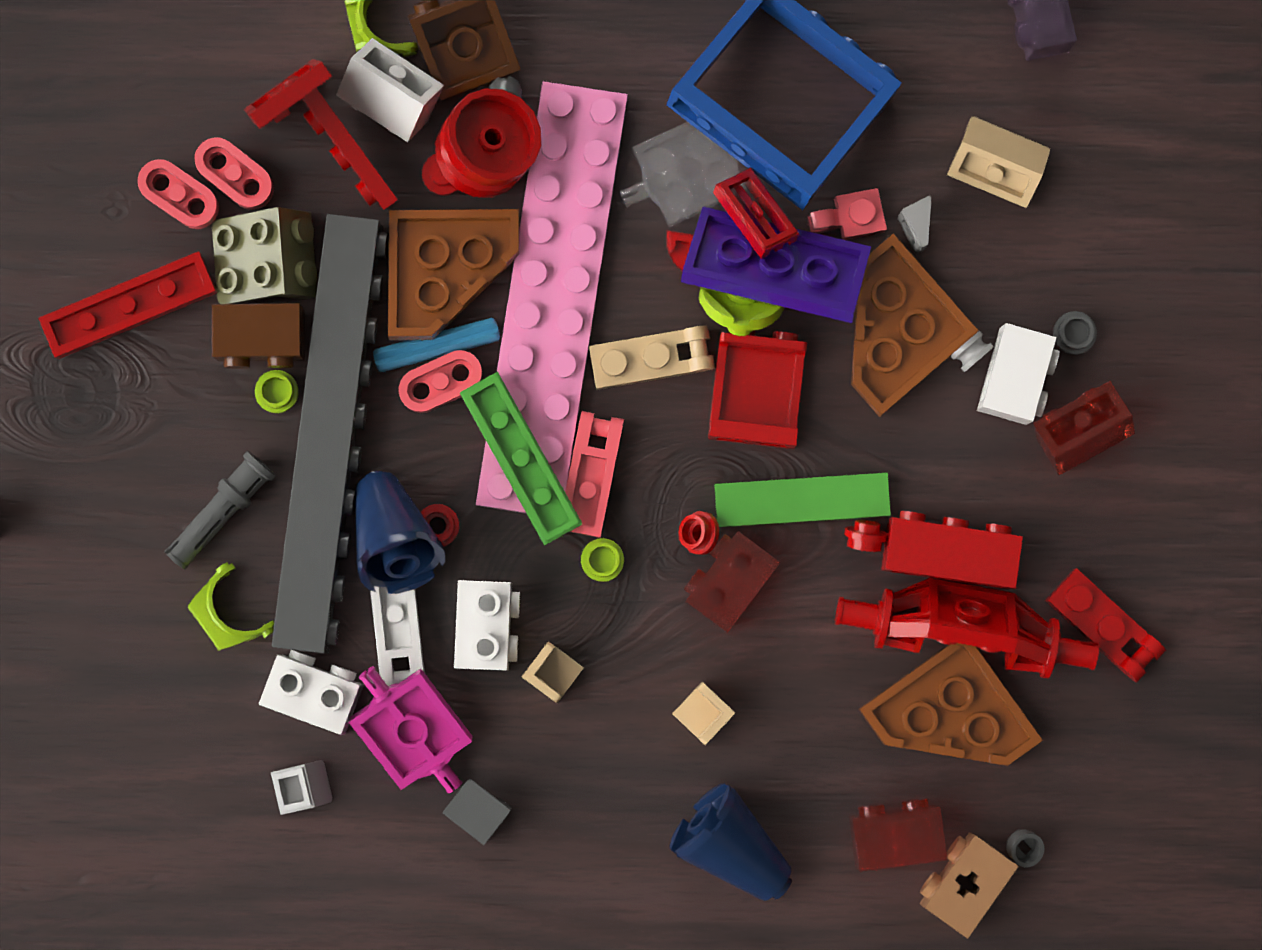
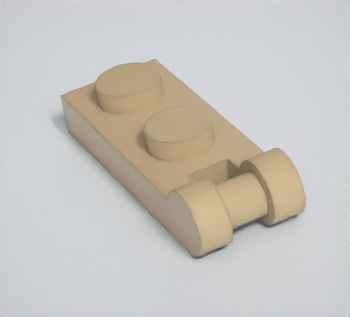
(650, 358)

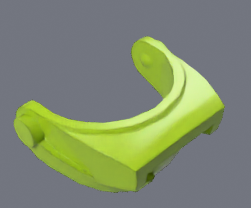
(362, 35)
(218, 632)

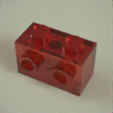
(1084, 427)
(731, 581)
(897, 836)

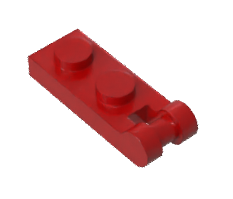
(1105, 623)

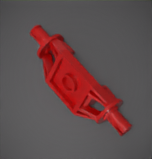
(969, 617)

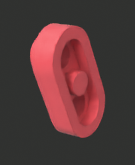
(235, 174)
(179, 195)
(440, 380)

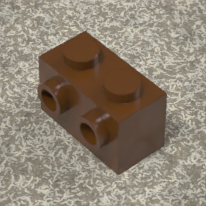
(258, 334)

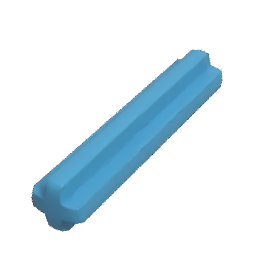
(449, 340)

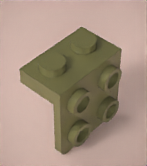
(264, 256)

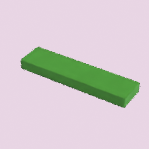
(521, 458)
(802, 500)

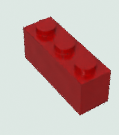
(952, 551)

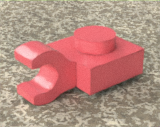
(855, 214)

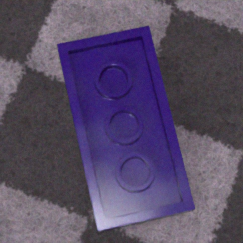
(809, 275)

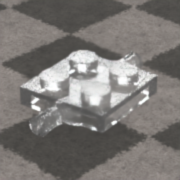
(680, 172)

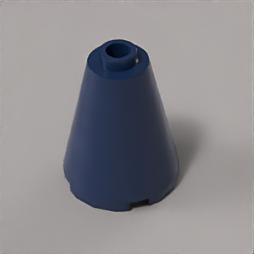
(393, 537)
(732, 845)

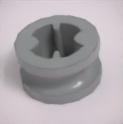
(972, 351)

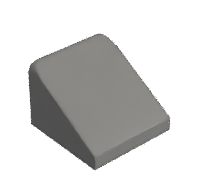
(916, 222)
(302, 787)

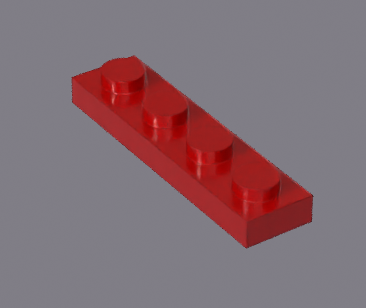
(127, 305)

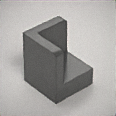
(477, 811)

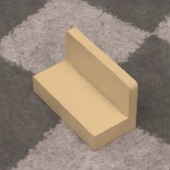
(999, 162)

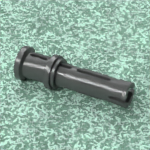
(232, 495)

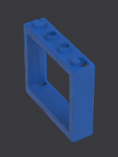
(746, 144)

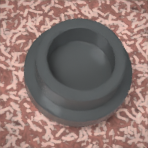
(1075, 333)

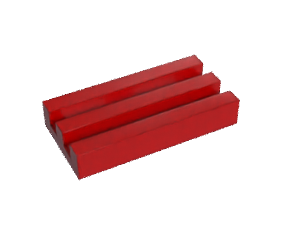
(749, 215)

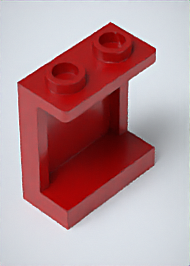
(757, 389)

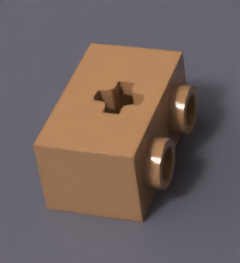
(989, 875)

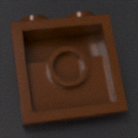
(463, 43)

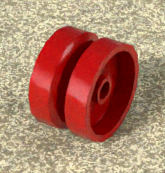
(488, 143)

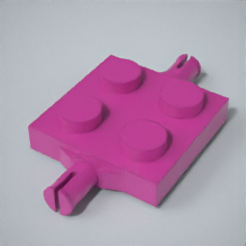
(410, 729)

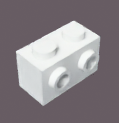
(389, 92)
(1018, 374)
(485, 625)
(311, 692)

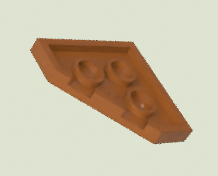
(443, 264)
(901, 326)
(952, 709)

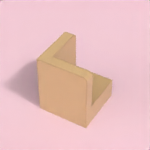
(552, 672)
(703, 713)

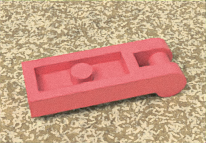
(593, 471)

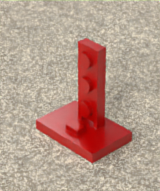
(321, 118)

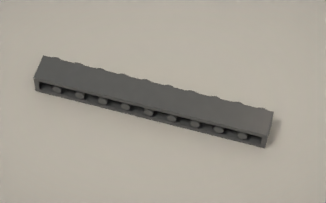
(328, 434)

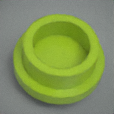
(276, 391)
(602, 559)

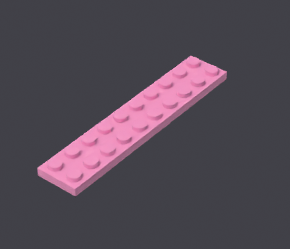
(557, 275)

